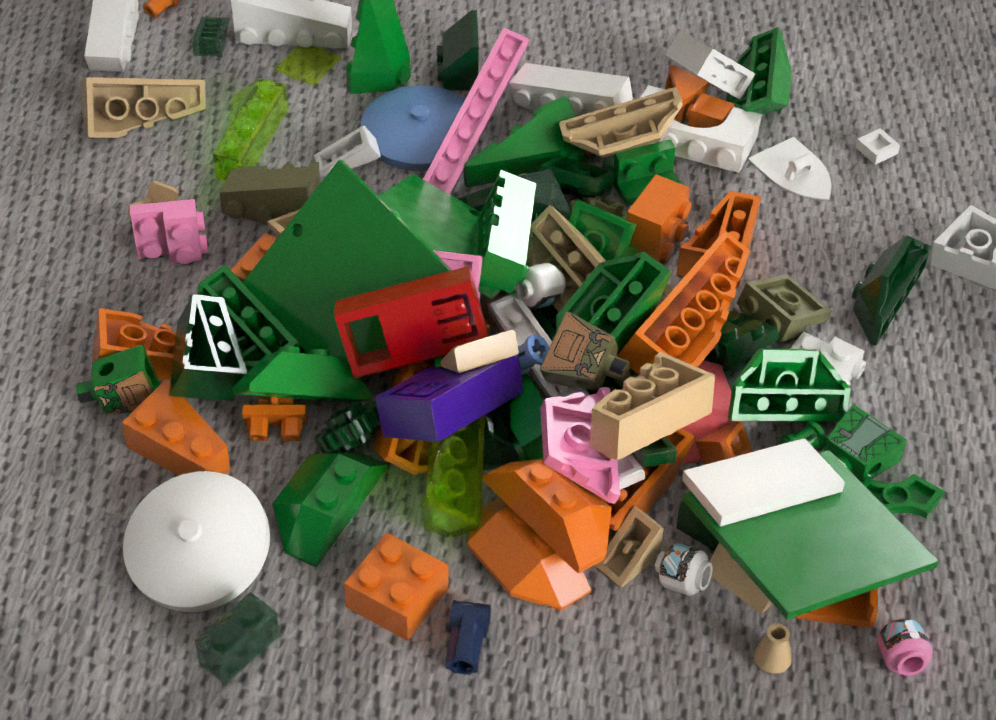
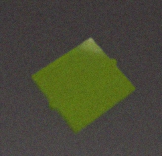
(308, 64)

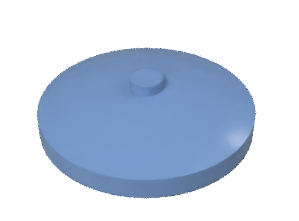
(411, 124)

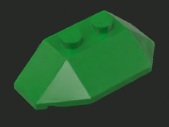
(772, 78)
(619, 295)
(253, 324)
(303, 377)
(789, 388)
(322, 501)

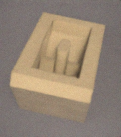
(632, 548)

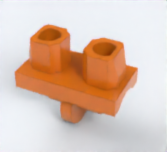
(275, 412)

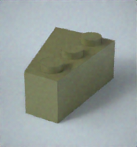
(266, 192)

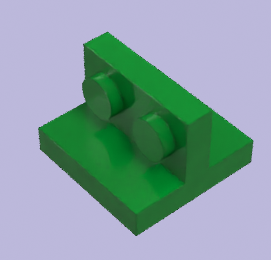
(638, 167)
(604, 230)

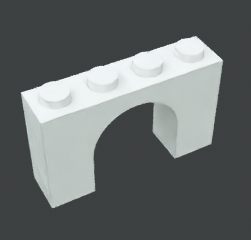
(717, 146)

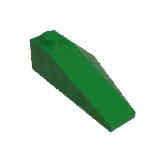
(380, 52)
(527, 421)

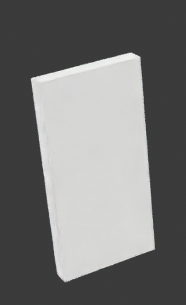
(762, 481)

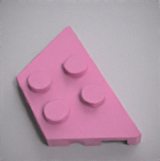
(567, 444)

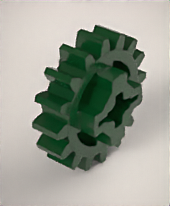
(349, 427)

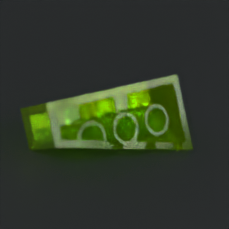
(251, 125)
(455, 482)

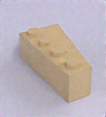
(651, 406)

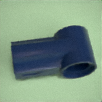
(466, 631)

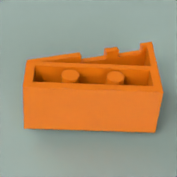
(174, 435)

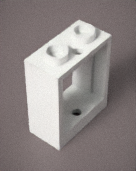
(710, 64)

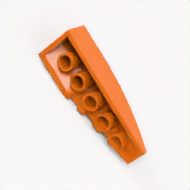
(693, 313)

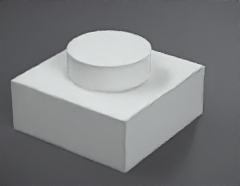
(877, 146)

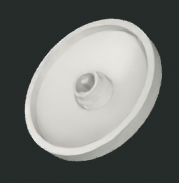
(196, 541)

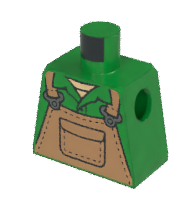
(120, 381)

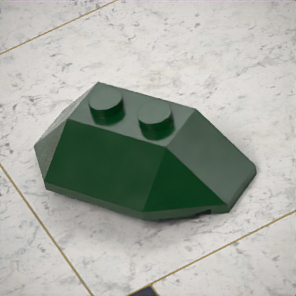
(888, 285)

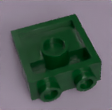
(580, 177)
(741, 339)

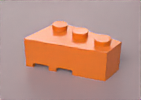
(735, 214)

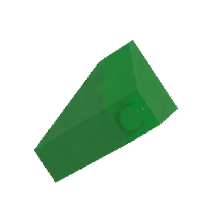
(525, 147)

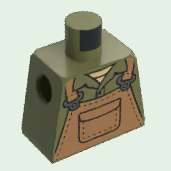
(582, 356)

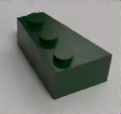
(206, 352)

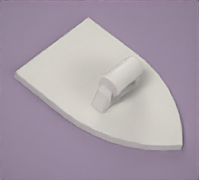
(794, 169)

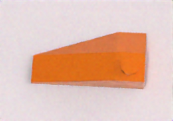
(124, 330)

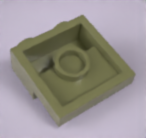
(782, 304)

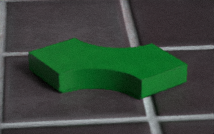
(907, 496)

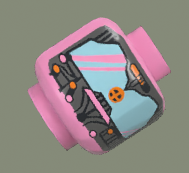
(904, 646)

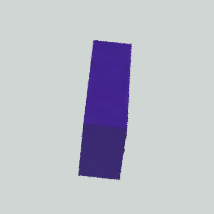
(445, 401)

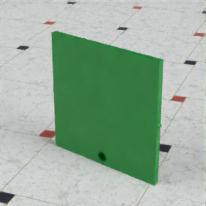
(437, 218)
(335, 249)
(821, 547)

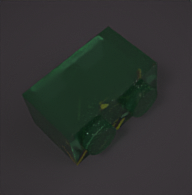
(237, 638)

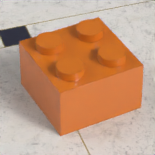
(660, 217)
(396, 586)

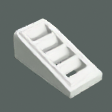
(354, 149)

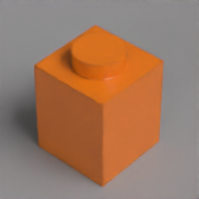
(708, 111)

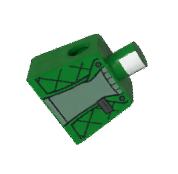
(865, 444)

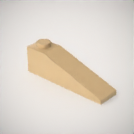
(124, 104)

